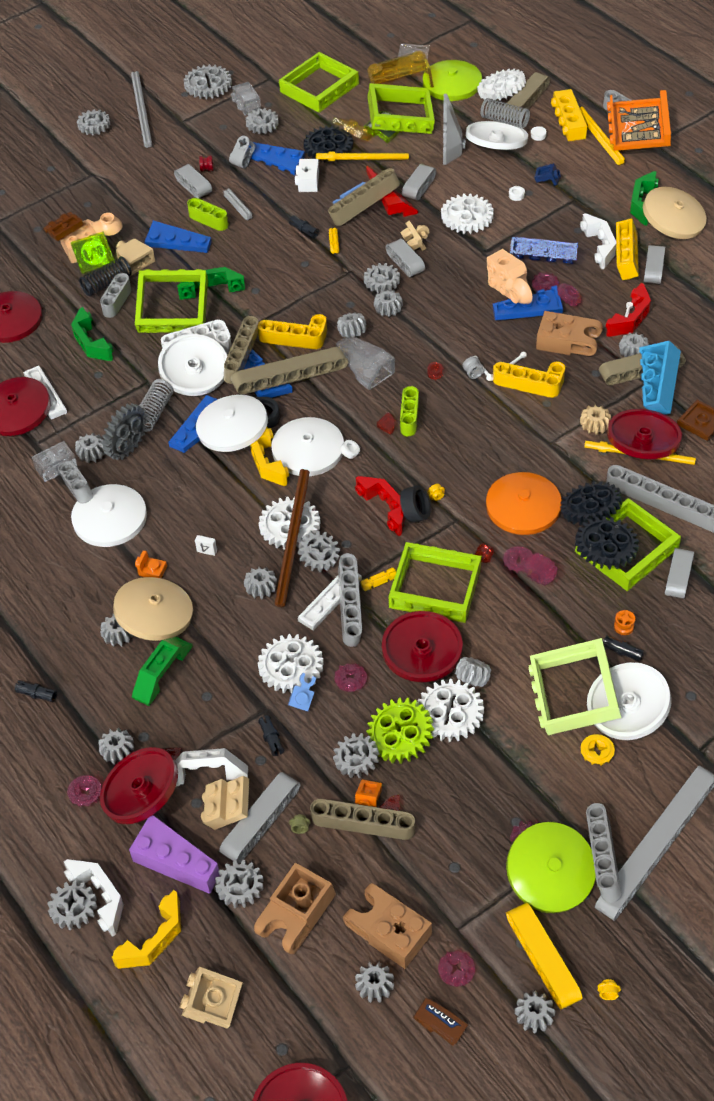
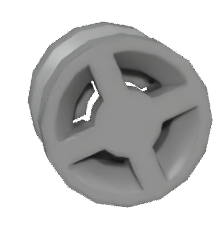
(473, 367)

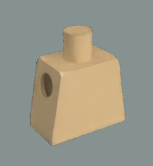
(136, 253)

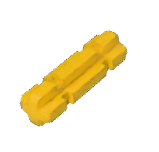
(333, 237)
(378, 579)

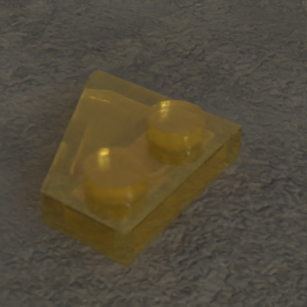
(352, 127)

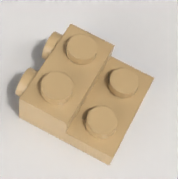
(225, 802)
(210, 997)

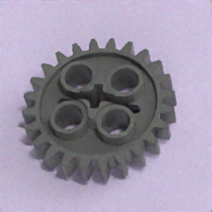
(124, 431)

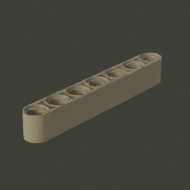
(289, 370)

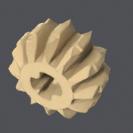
(595, 419)

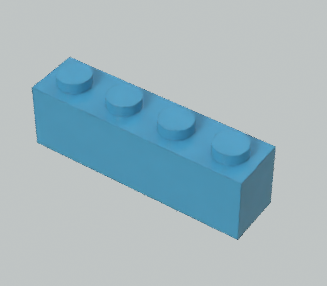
(659, 375)

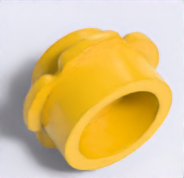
(436, 492)
(608, 989)

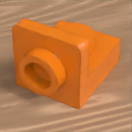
(150, 567)
(368, 793)

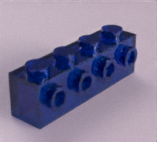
(545, 249)

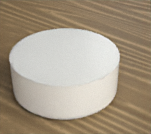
(538, 133)
(516, 193)
(350, 449)

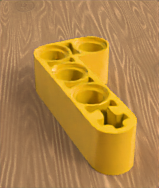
(294, 335)
(529, 379)

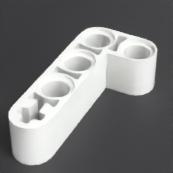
(215, 329)

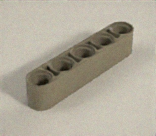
(530, 93)
(364, 196)
(241, 347)
(626, 369)
(355, 812)

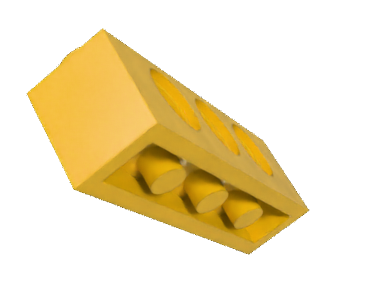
(569, 115)
(627, 249)

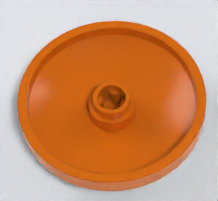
(523, 503)

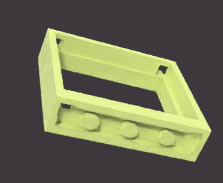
(564, 656)

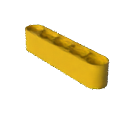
(544, 956)

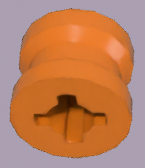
(621, 619)

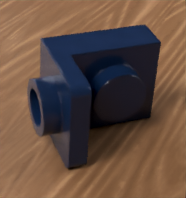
(547, 172)

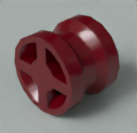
(206, 163)

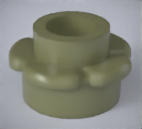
(299, 824)

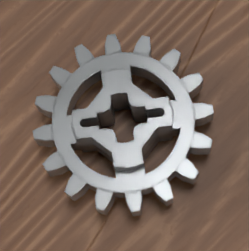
(262, 121)
(93, 122)
(381, 277)
(315, 553)
(356, 755)
(238, 887)
(75, 912)

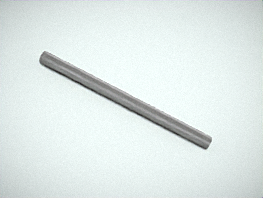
(141, 109)

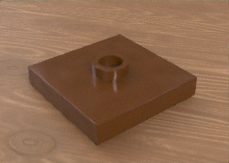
(698, 420)

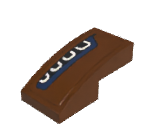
(440, 1020)

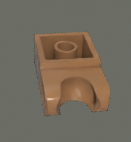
(568, 334)
(295, 907)
(385, 921)

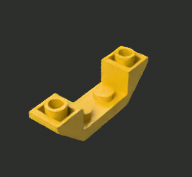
(270, 471)
(130, 956)

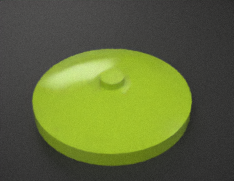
(453, 78)
(551, 867)

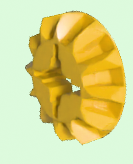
(603, 743)

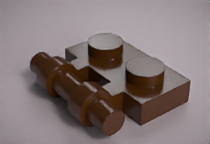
(63, 226)

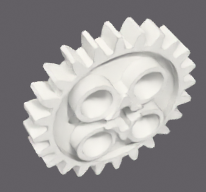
(501, 84)
(467, 213)
(276, 525)
(290, 662)
(468, 714)

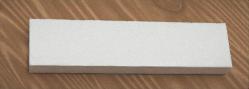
(57, 407)
(322, 605)

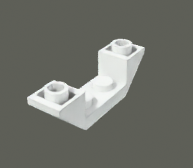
(594, 226)
(213, 758)
(86, 871)

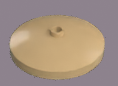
(674, 212)
(152, 608)

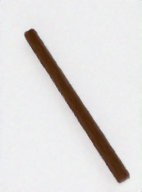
(292, 538)

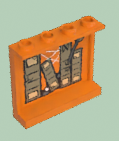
(639, 123)

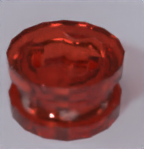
(435, 366)
(485, 552)

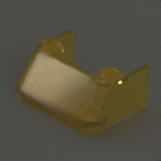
(399, 67)

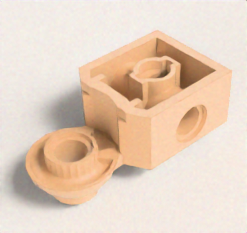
(108, 223)
(509, 277)

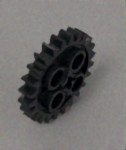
(328, 140)
(591, 502)
(606, 542)

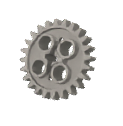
(218, 78)

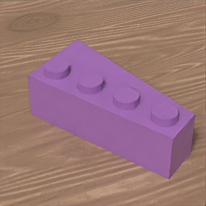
(173, 856)

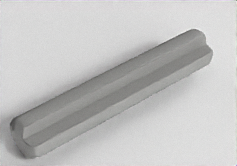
(238, 204)

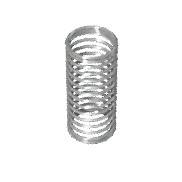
(521, 114)
(160, 394)

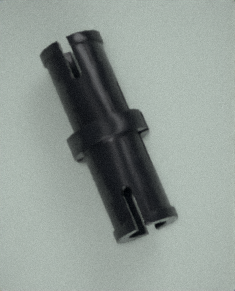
(304, 226)
(623, 648)
(35, 691)
(271, 735)

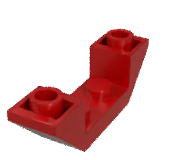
(623, 325)
(371, 487)

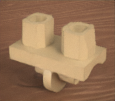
(418, 234)

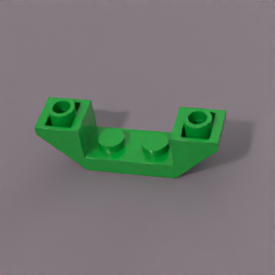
(642, 185)
(215, 277)
(93, 349)
(157, 664)

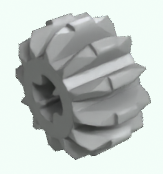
(388, 303)
(351, 325)
(630, 344)
(90, 448)
(260, 582)
(113, 632)
(473, 671)
(116, 745)
(374, 990)
(530, 1018)

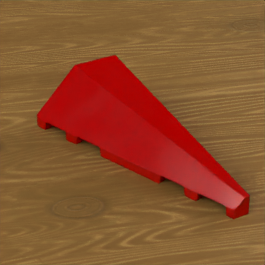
(394, 202)

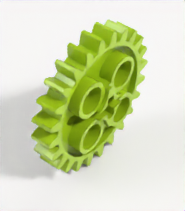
(404, 746)

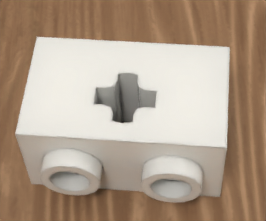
(307, 175)

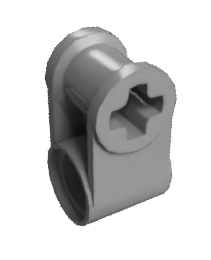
(242, 153)

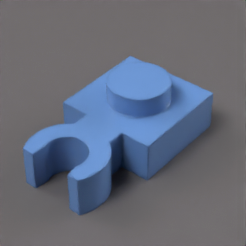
(302, 696)

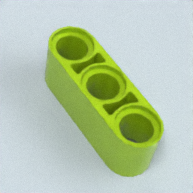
(207, 214)
(409, 411)

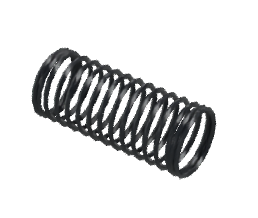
(87, 283)

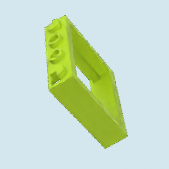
(348, 81)
(405, 95)
(170, 325)
(655, 527)
(439, 556)

